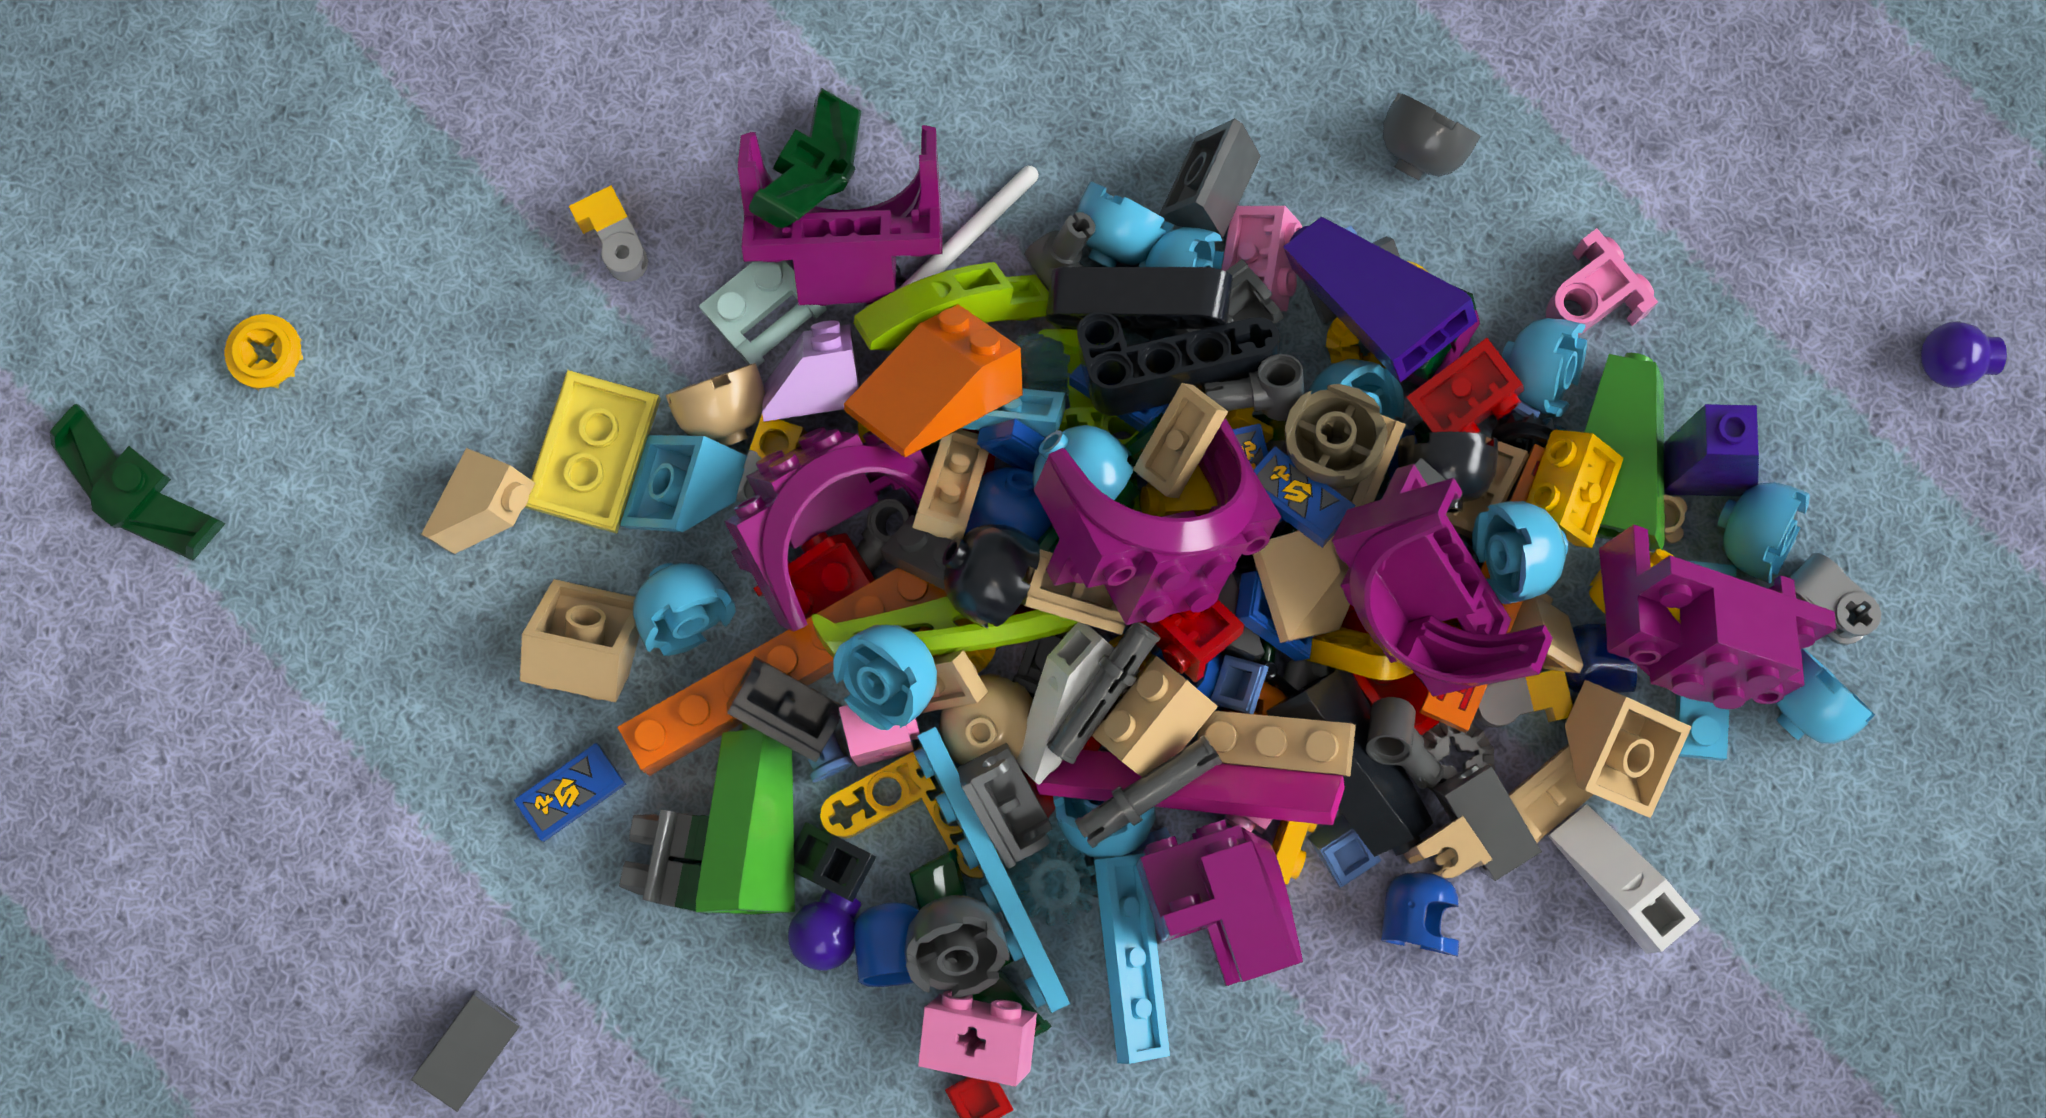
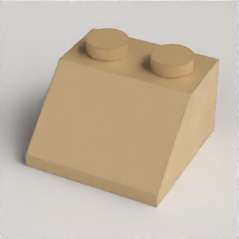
(580, 641)
(1153, 718)
(1622, 747)

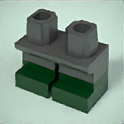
(672, 837)

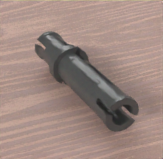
(1103, 691)
(1148, 791)

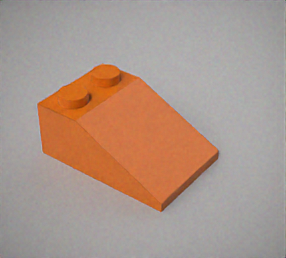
(938, 381)

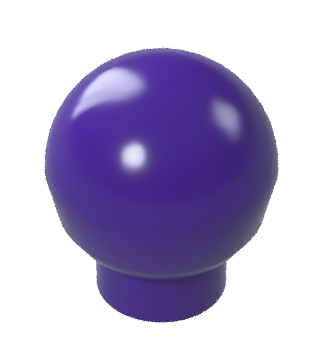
(1961, 354)
(824, 932)

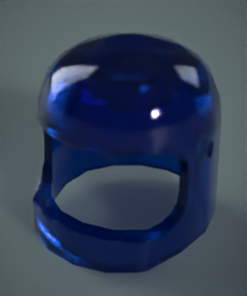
(1600, 665)

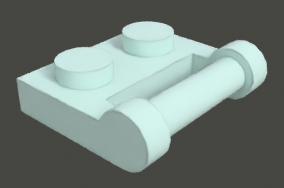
(750, 299)

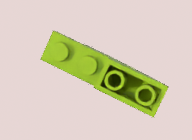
(976, 287)

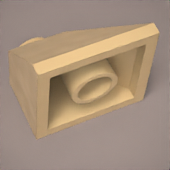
(1302, 586)

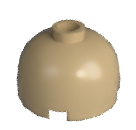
(720, 406)
(991, 722)

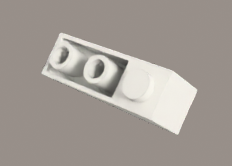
(1061, 684)
(1624, 881)

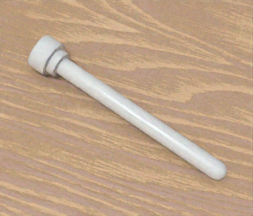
(977, 224)

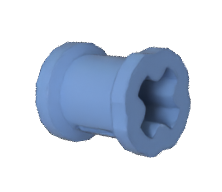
(830, 761)

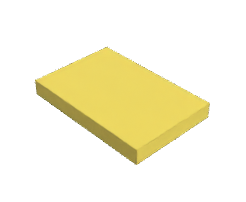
(592, 451)

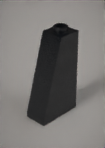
(1376, 797)

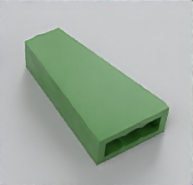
(1631, 421)
(749, 829)

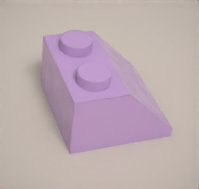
(814, 374)

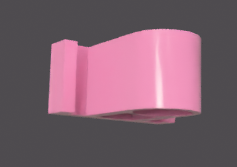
(1602, 285)

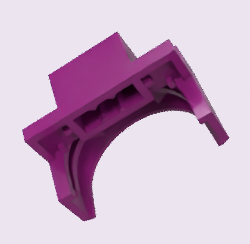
(851, 251)
(808, 495)
(1154, 561)
(1415, 573)
(1732, 634)
(1231, 888)

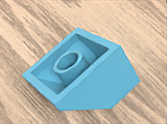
(682, 482)

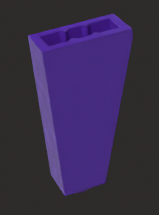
(1379, 297)
(1713, 452)

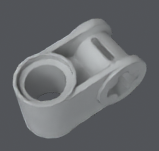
(1827, 586)

